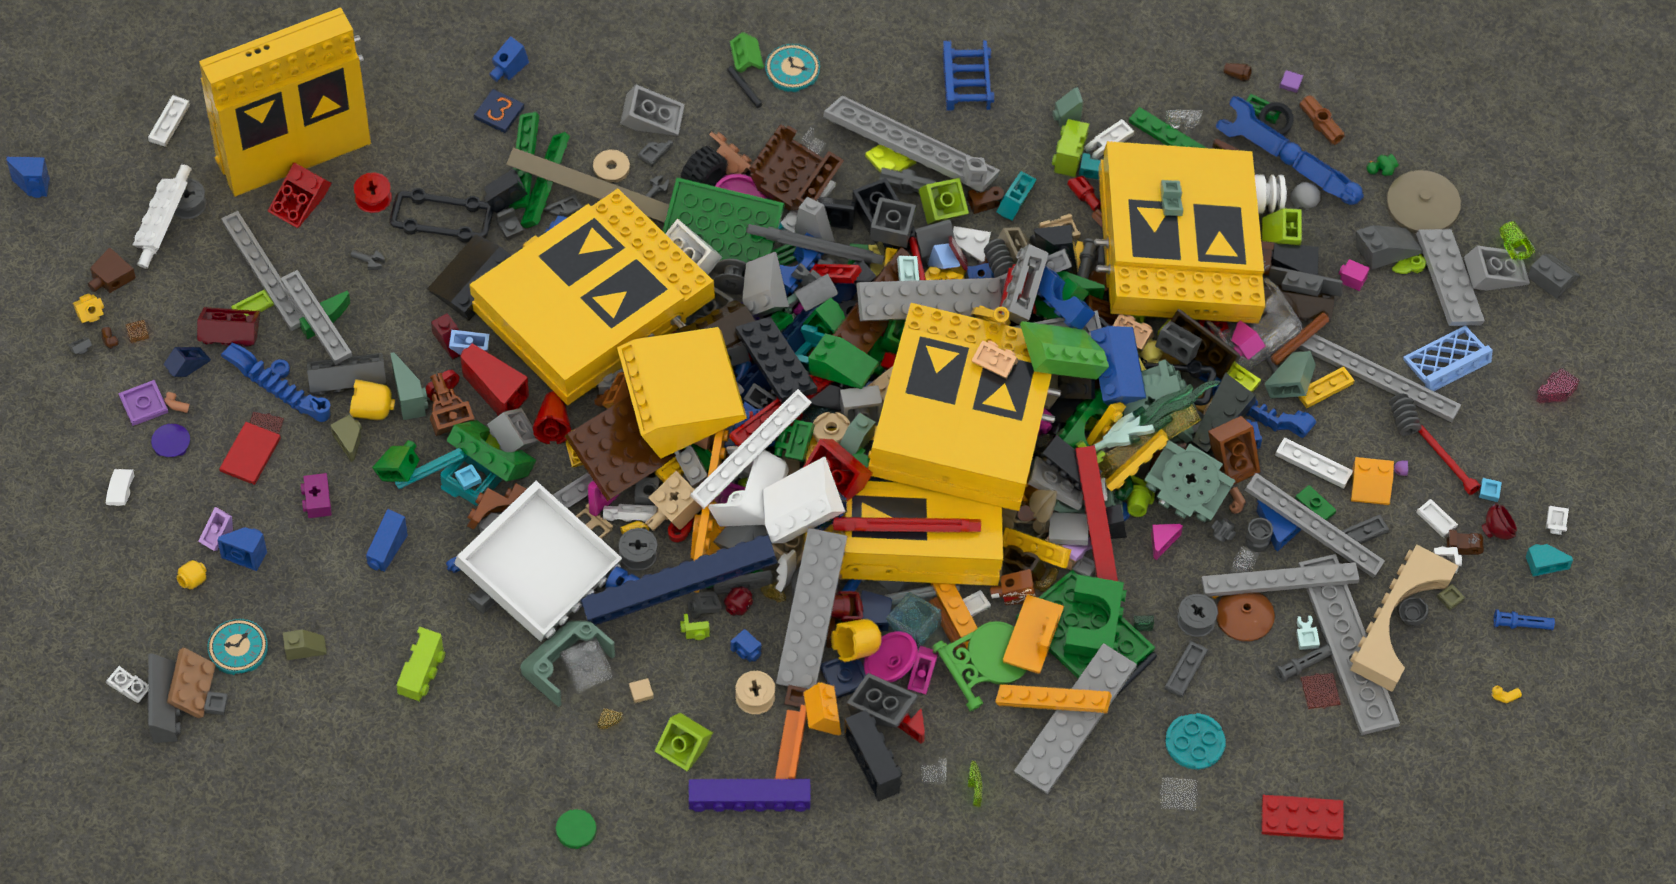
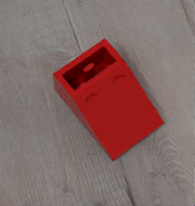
(299, 195)

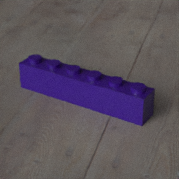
(749, 794)

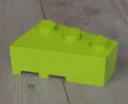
(1070, 147)
(421, 665)

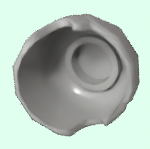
(1305, 196)

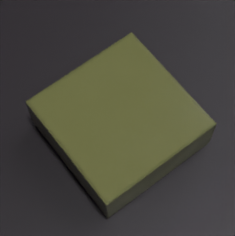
(1451, 597)

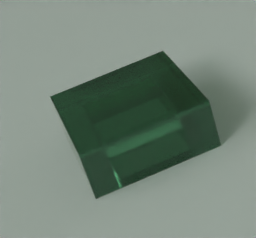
(1143, 623)

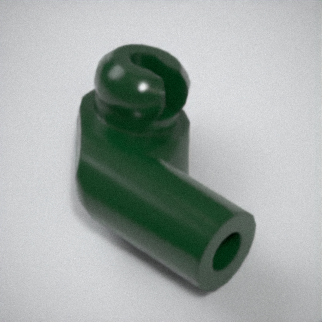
(1124, 493)

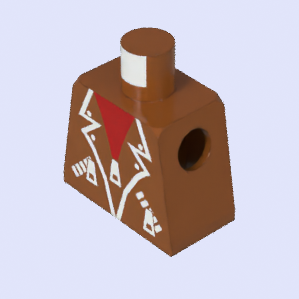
(1014, 587)

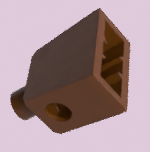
(110, 272)

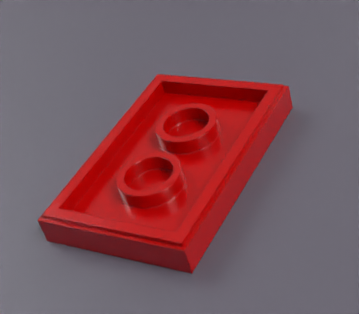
(250, 453)

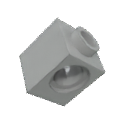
(974, 171)

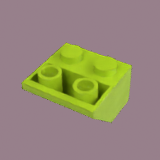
(1283, 227)

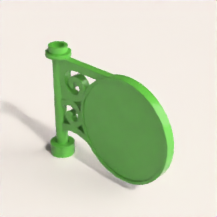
(985, 654)

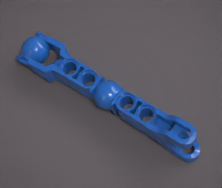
(1289, 152)

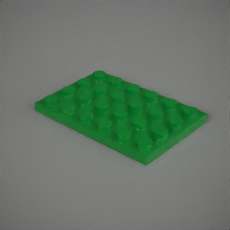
(722, 218)
(1088, 616)

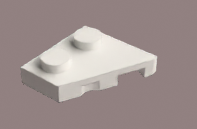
(972, 241)

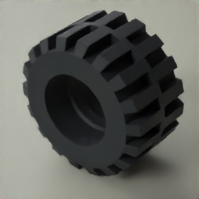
(705, 167)

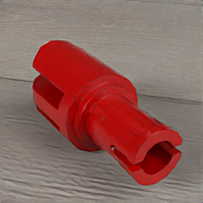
(1084, 192)

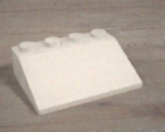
(801, 502)

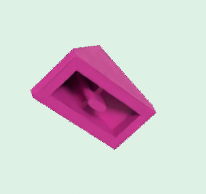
(1163, 537)

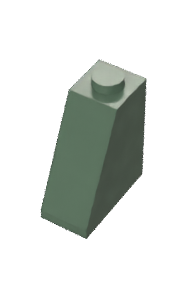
(1292, 377)

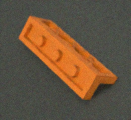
(791, 744)

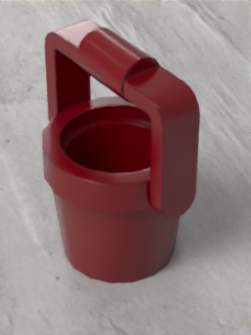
(842, 606)

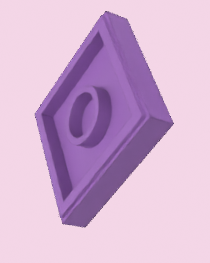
(143, 402)

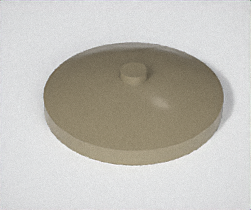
(1423, 201)

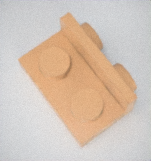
(1142, 332)
(995, 359)

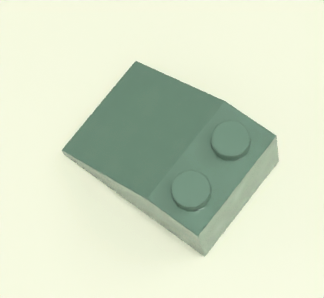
(410, 394)

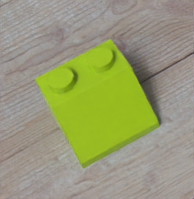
(943, 201)
(683, 741)

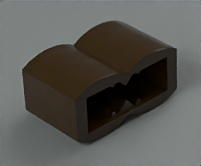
(1019, 561)

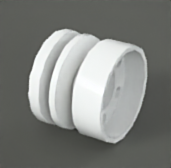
(1271, 193)

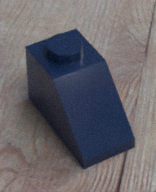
(185, 361)

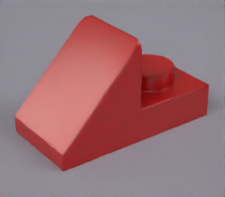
(914, 726)

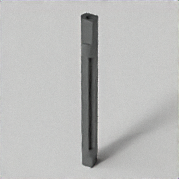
(815, 244)

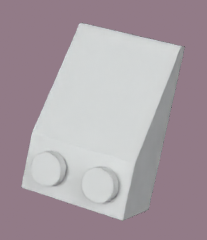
(693, 246)

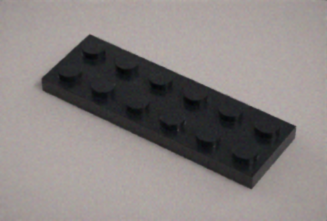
(775, 358)

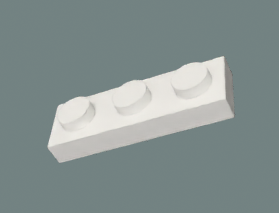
(169, 121)

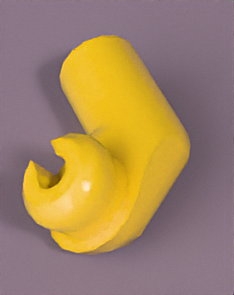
(636, 524)
(1505, 697)

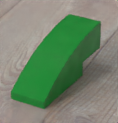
(333, 308)

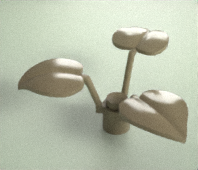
(1042, 504)

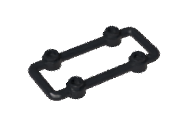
(419, 196)
(1195, 370)

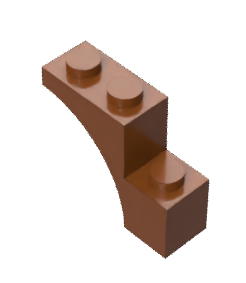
(493, 502)

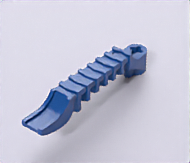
(247, 363)
(1299, 423)

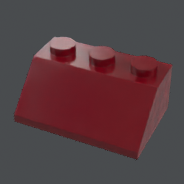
(228, 326)

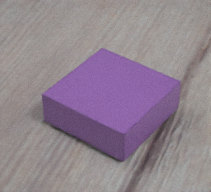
(1291, 81)

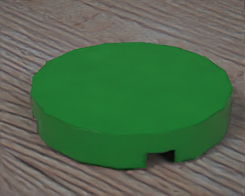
(576, 828)

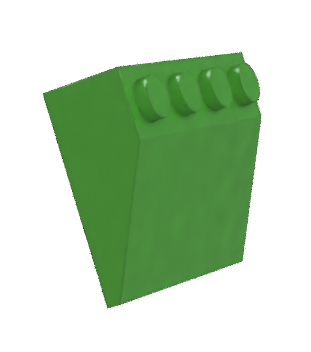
(1063, 351)

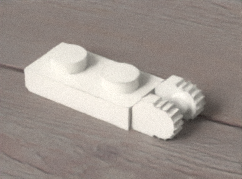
(1117, 133)

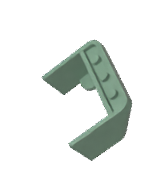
(539, 665)

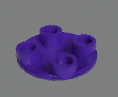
(170, 440)

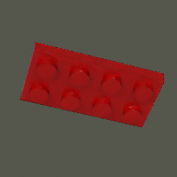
(1302, 817)

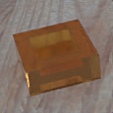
(137, 331)

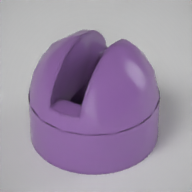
(1401, 468)

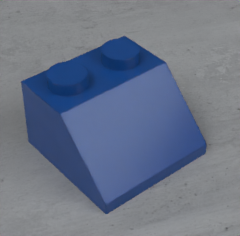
(30, 175)
(243, 547)

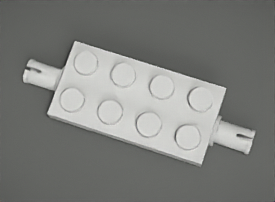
(159, 215)

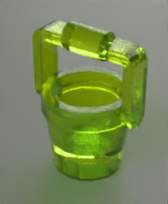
(1515, 237)

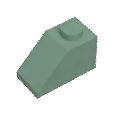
(1068, 107)
(858, 434)

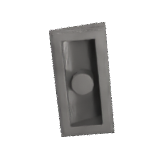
(816, 292)

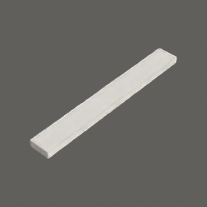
(750, 449)

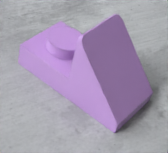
(217, 525)

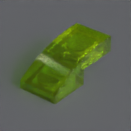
(976, 782)

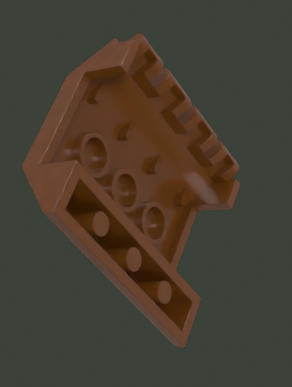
(791, 171)

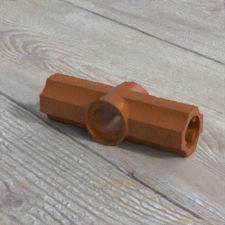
(1322, 120)

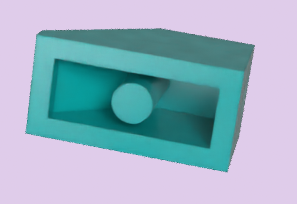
(1547, 559)

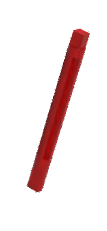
(906, 524)

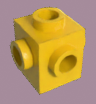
(82, 306)

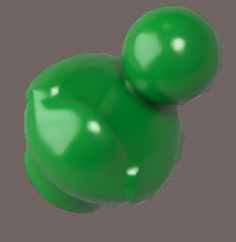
(1385, 163)

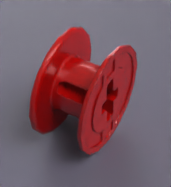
(381, 187)

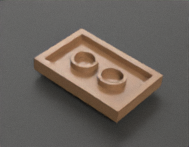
(191, 683)

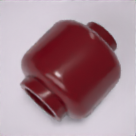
(738, 601)

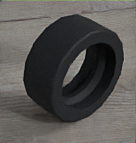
(1283, 108)

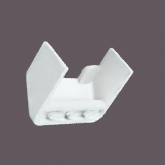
(747, 506)

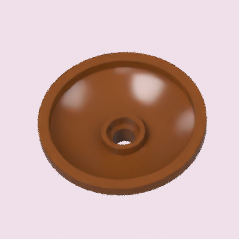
(1242, 623)

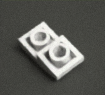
(119, 486)
(786, 569)
(128, 685)

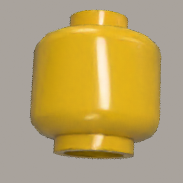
(191, 574)

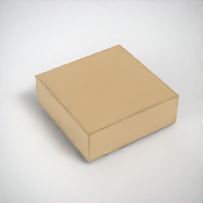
(641, 690)

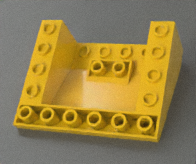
(681, 387)

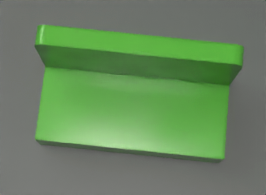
(746, 52)

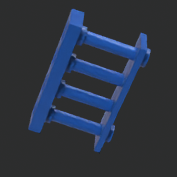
(952, 83)

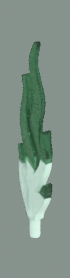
(1155, 417)

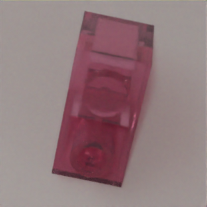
(1559, 387)

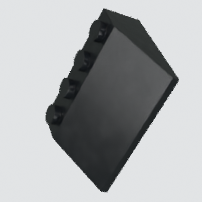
(470, 264)

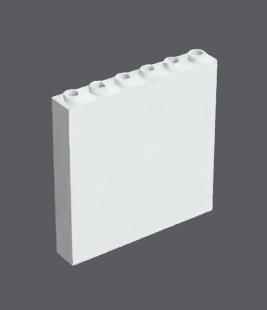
(538, 561)

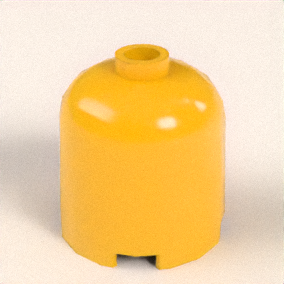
(371, 400)
(856, 639)

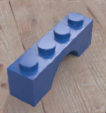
(804, 256)
(1074, 310)

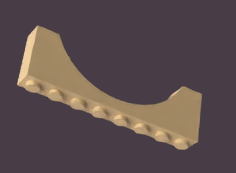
(1376, 657)

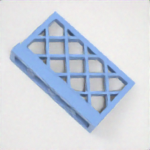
(1457, 368)

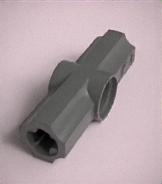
(905, 181)

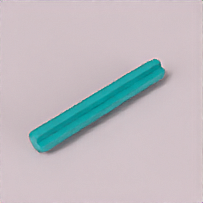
(433, 467)

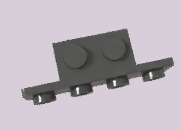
(1305, 283)

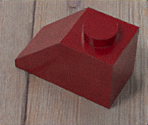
(442, 331)

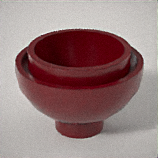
(1499, 523)

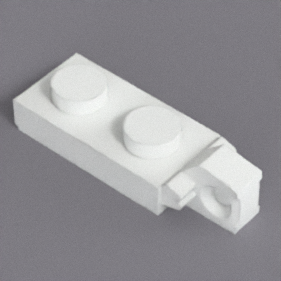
(629, 512)

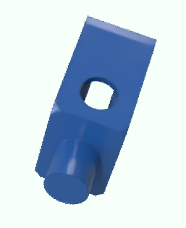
(509, 60)

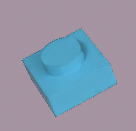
(468, 477)
(1490, 489)

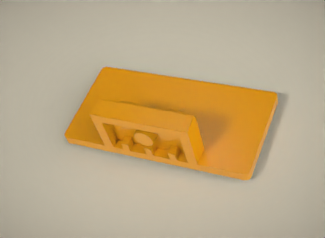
(1033, 634)

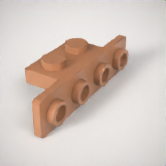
(736, 163)

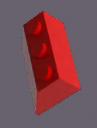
(848, 473)

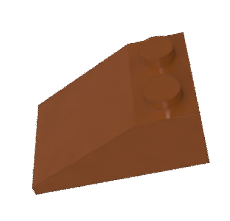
(1235, 448)

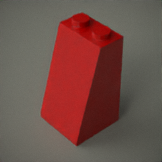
(494, 380)

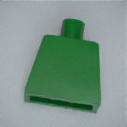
(397, 463)

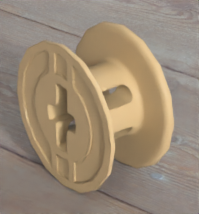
(764, 687)

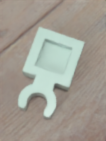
(1306, 635)

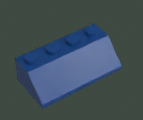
(1124, 377)

